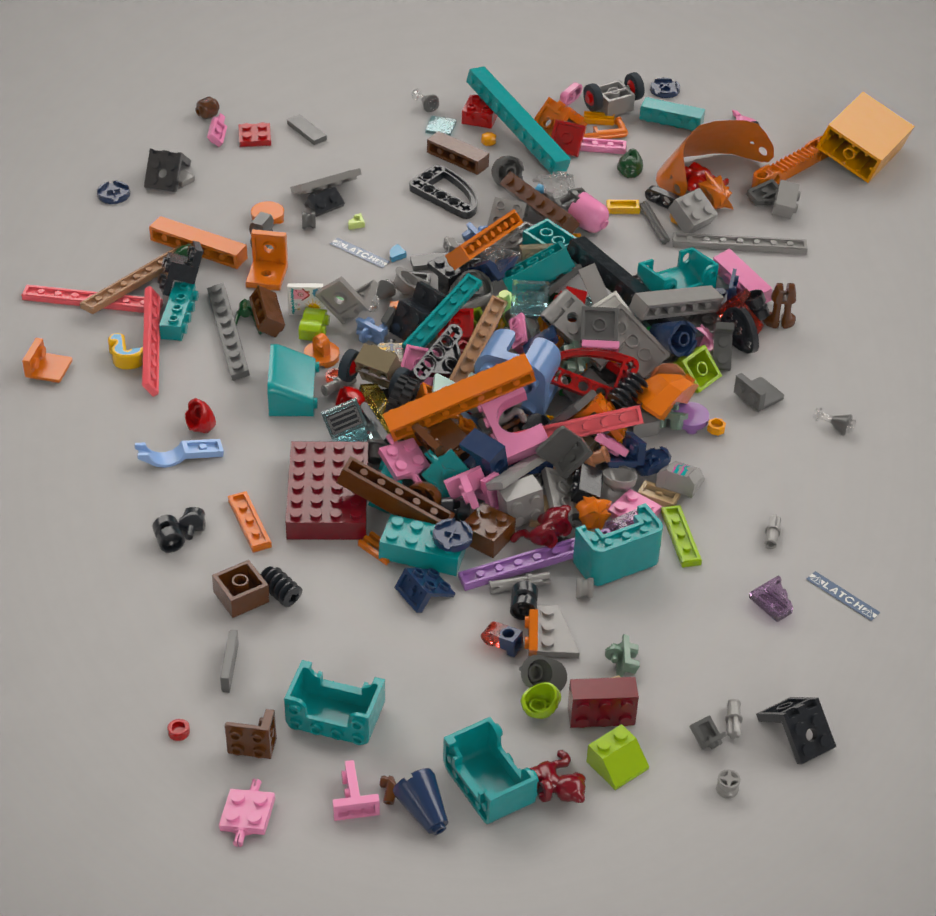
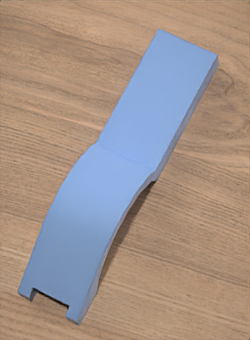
(185, 450)

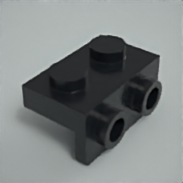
(325, 201)

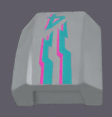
(680, 478)

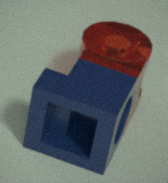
(503, 637)

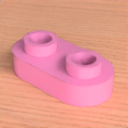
(571, 93)

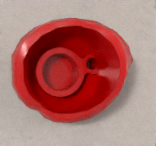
(199, 416)

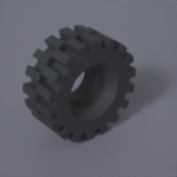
(403, 392)

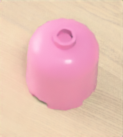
(589, 213)

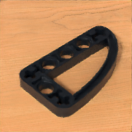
(424, 183)

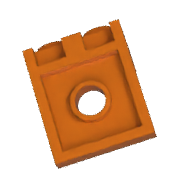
(556, 110)
(268, 261)
(599, 405)

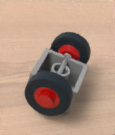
(614, 96)

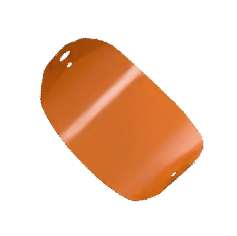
(712, 138)

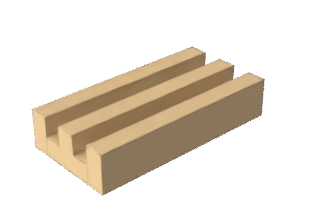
(661, 496)

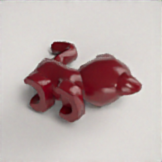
(552, 524)
(566, 787)

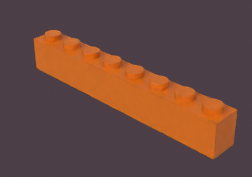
(483, 239)
(460, 396)

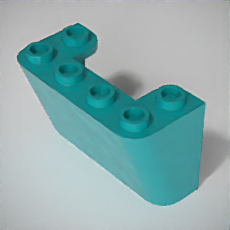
(694, 272)

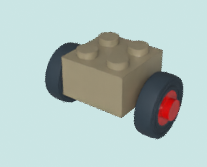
(373, 366)

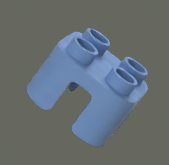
(543, 358)

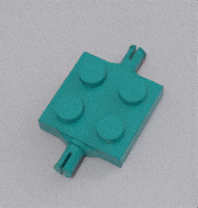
(442, 469)

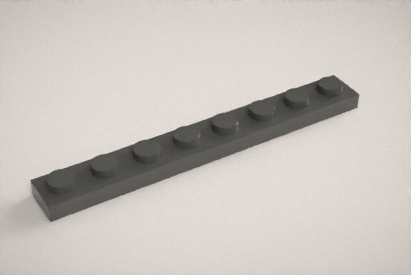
(228, 332)

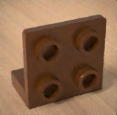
(440, 436)
(252, 739)

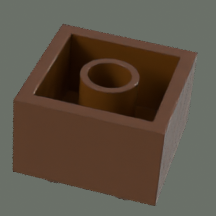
(490, 529)
(240, 588)

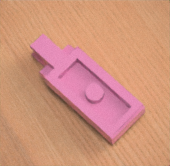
(217, 130)

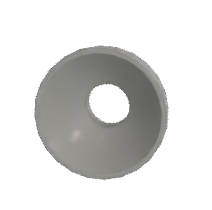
(619, 478)

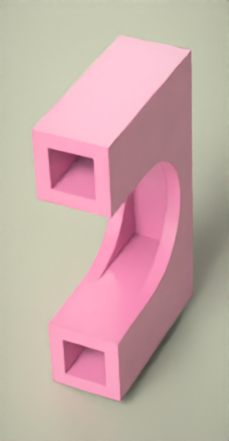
(519, 444)

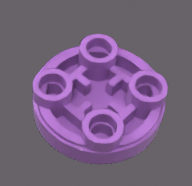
(697, 416)

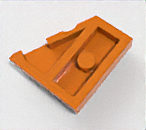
(531, 640)

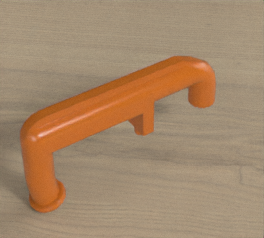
(620, 132)

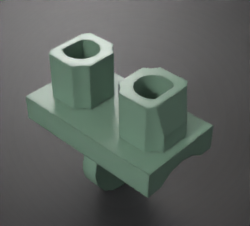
(575, 364)
(676, 419)
(622, 656)

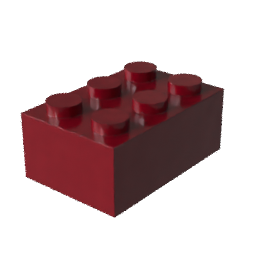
(602, 702)

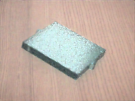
(440, 124)

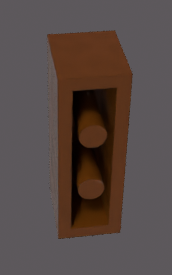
(267, 311)

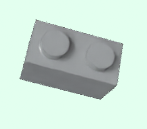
(786, 198)

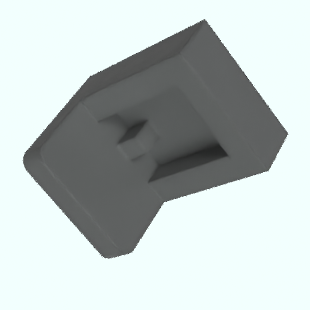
(707, 733)

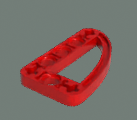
(593, 385)

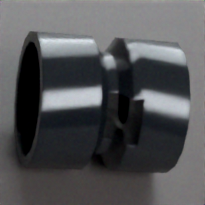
(757, 304)
(458, 507)
(168, 533)
(523, 598)

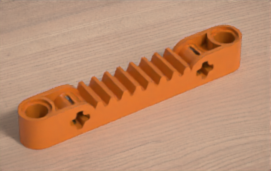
(790, 165)

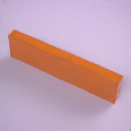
(249, 522)

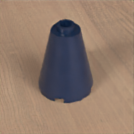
(676, 337)
(423, 800)

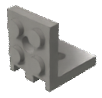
(353, 302)

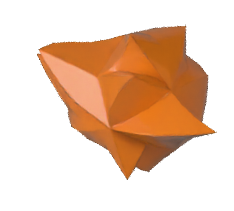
(716, 192)
(593, 512)

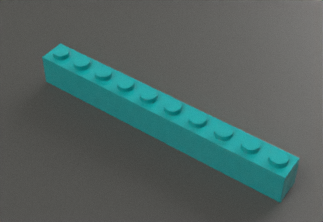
(518, 120)

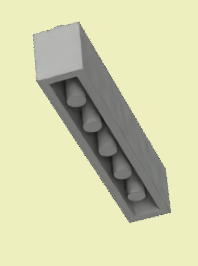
(676, 302)

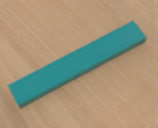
(444, 312)

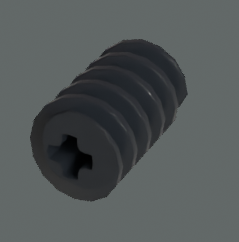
(627, 389)
(281, 586)

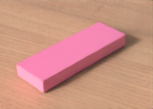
(603, 145)

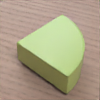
(356, 222)

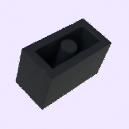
(586, 482)

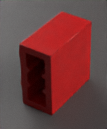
(478, 113)

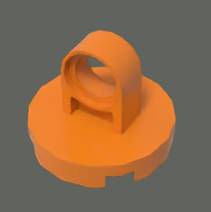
(323, 350)

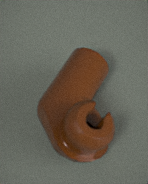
(388, 783)

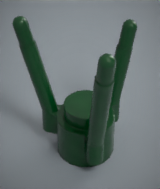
(245, 311)

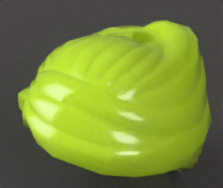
(541, 700)

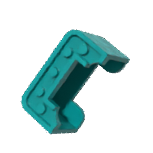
(620, 551)
(333, 707)
(488, 772)

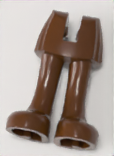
(779, 297)

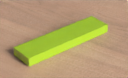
(681, 536)

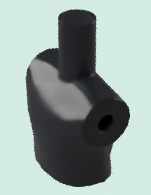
(192, 521)

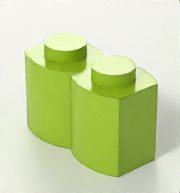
(313, 323)

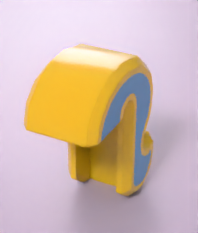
(121, 357)

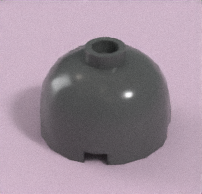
(504, 165)

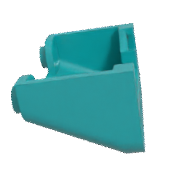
(291, 382)

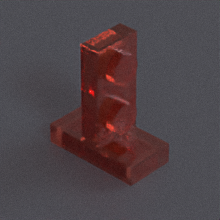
(738, 300)

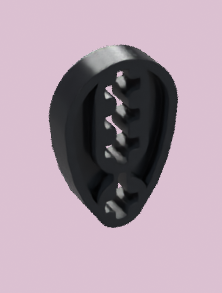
(748, 332)

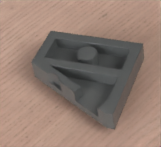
(764, 193)

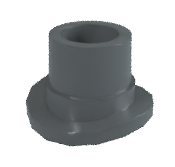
(373, 448)

